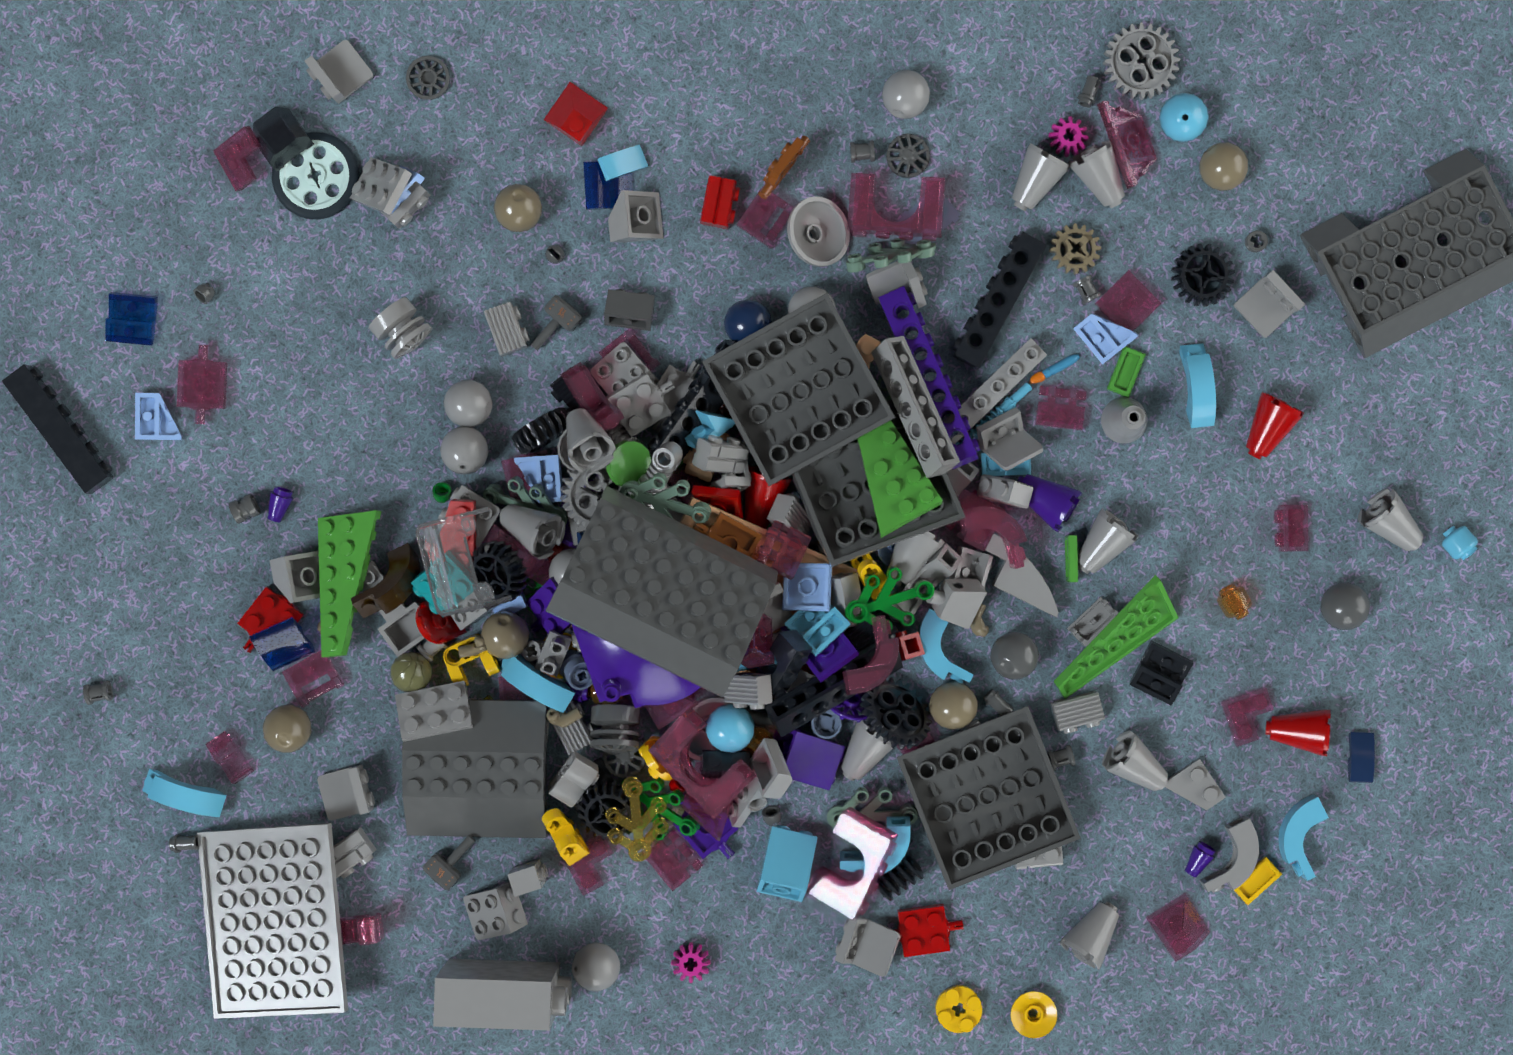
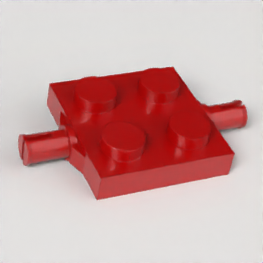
(267, 611)
(925, 930)

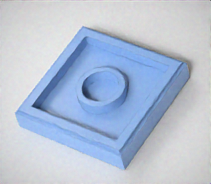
(808, 589)

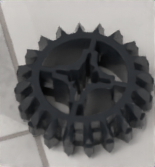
(1205, 265)
(540, 431)
(504, 572)
(608, 796)

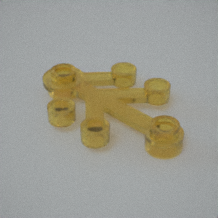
(637, 823)

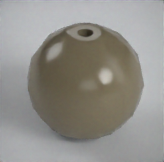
(1223, 166)
(518, 208)
(505, 634)
(953, 705)
(287, 728)

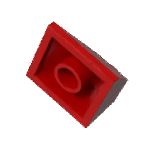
(575, 114)

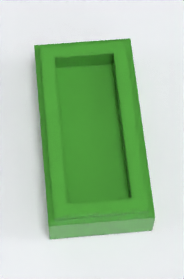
(1126, 371)
(1071, 558)

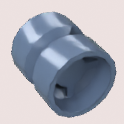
(575, 670)
(826, 725)

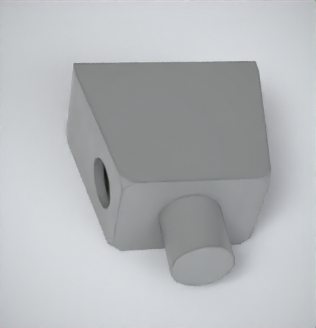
(958, 601)

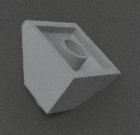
(636, 217)
(297, 576)

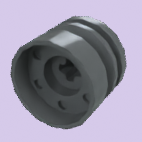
(615, 728)

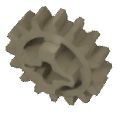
(1082, 255)

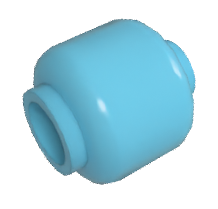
(1459, 542)

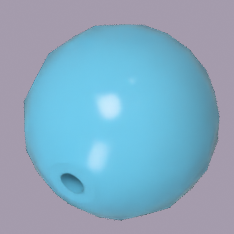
(1183, 117)
(730, 728)

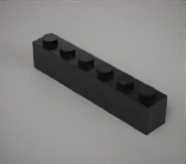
(58, 429)

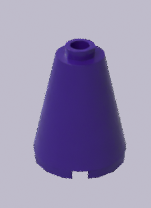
(1051, 500)

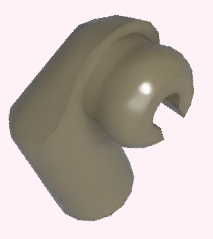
(978, 626)
(472, 649)
(563, 719)

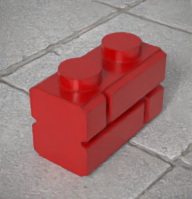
(718, 202)

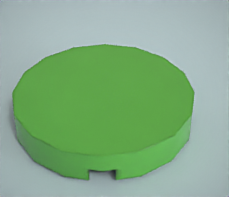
(629, 462)

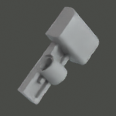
(400, 626)
(771, 782)

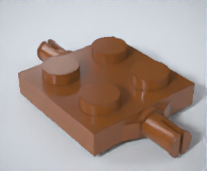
(780, 167)
(732, 534)

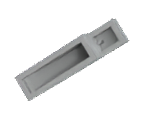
(1023, 582)

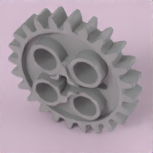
(1159, 51)
(573, 493)

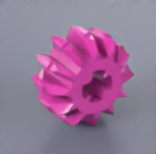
(1059, 132)
(697, 968)

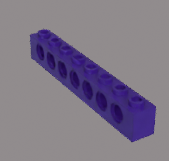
(893, 304)

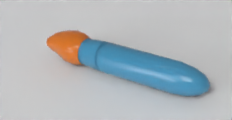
(1055, 368)

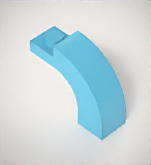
(1200, 385)
(930, 632)
(536, 683)
(183, 796)
(1293, 830)
(855, 861)

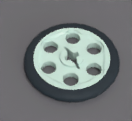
(324, 206)

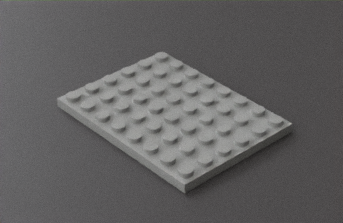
(272, 921)

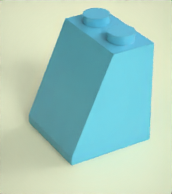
(787, 863)

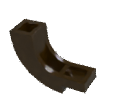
(394, 587)

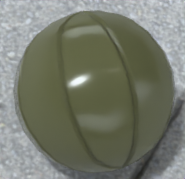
(411, 672)

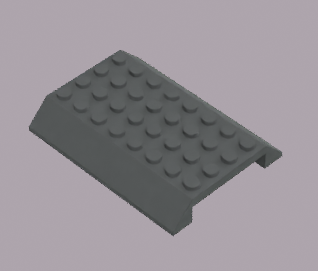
(664, 592)

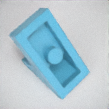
(712, 424)

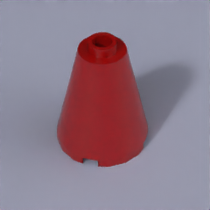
(1270, 425)
(760, 497)
(1302, 730)

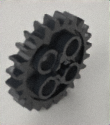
(896, 714)

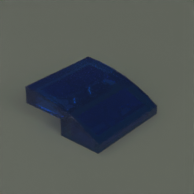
(603, 193)
(131, 318)
(282, 644)

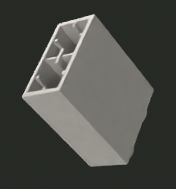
(500, 994)

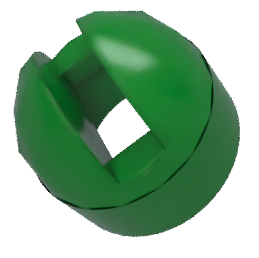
(441, 492)

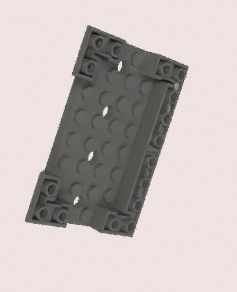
(1435, 276)

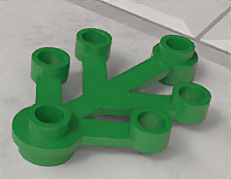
(884, 600)
(668, 813)

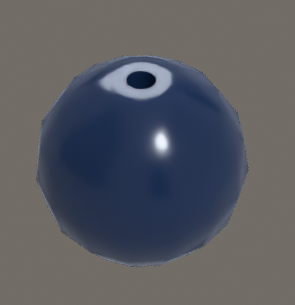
(745, 319)

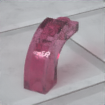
(591, 397)
(1003, 524)
(536, 569)
(881, 664)

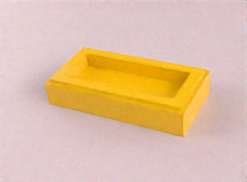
(1260, 879)

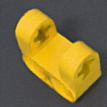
(867, 567)
(455, 668)
(567, 838)

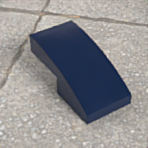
(1362, 757)

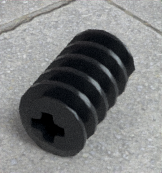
(899, 877)

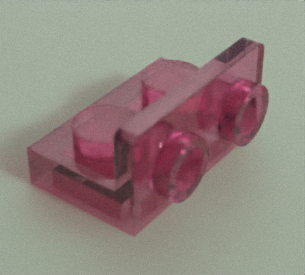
(1292, 528)

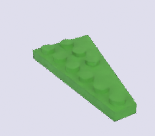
(895, 479)
(343, 567)
(1131, 627)

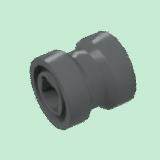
(245, 508)

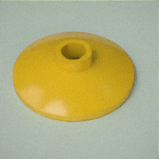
(1041, 1023)

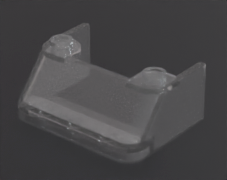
(451, 567)

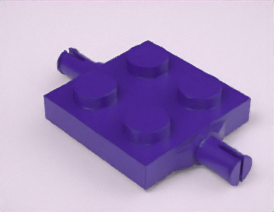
(538, 605)
(705, 843)

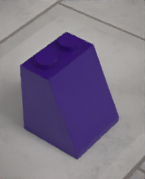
(810, 757)

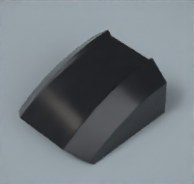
(280, 136)

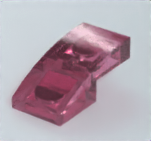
(229, 757)

